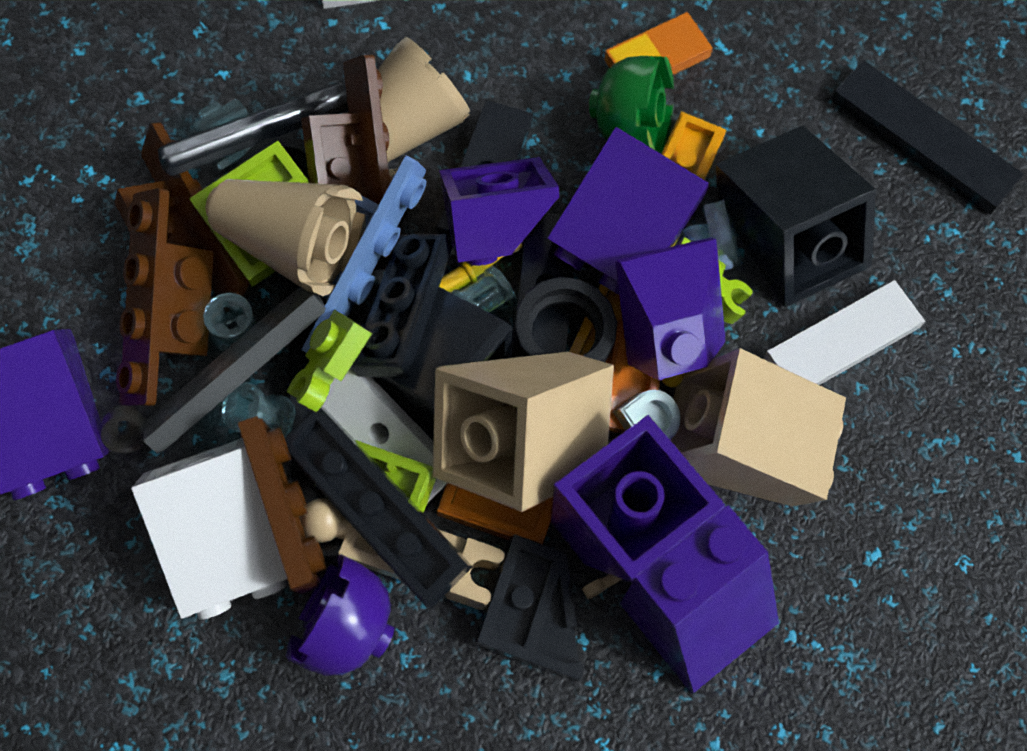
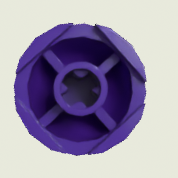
(343, 621)

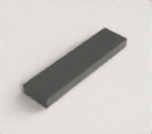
(232, 368)

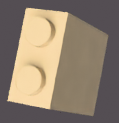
(519, 423)
(759, 429)

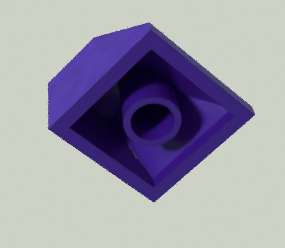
(495, 206)
(672, 308)

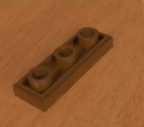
(283, 504)

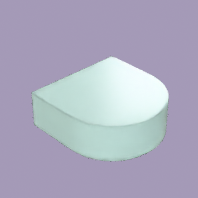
(654, 403)

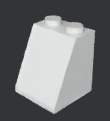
(210, 530)

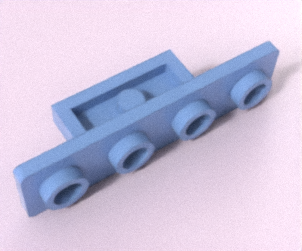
(378, 239)

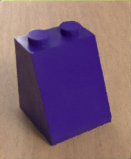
(626, 207)
(46, 414)
(632, 502)
(706, 599)

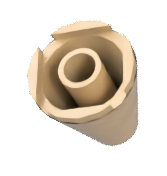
(416, 99)
(290, 226)

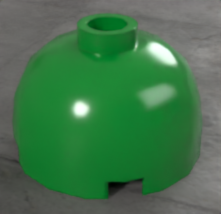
(635, 100)

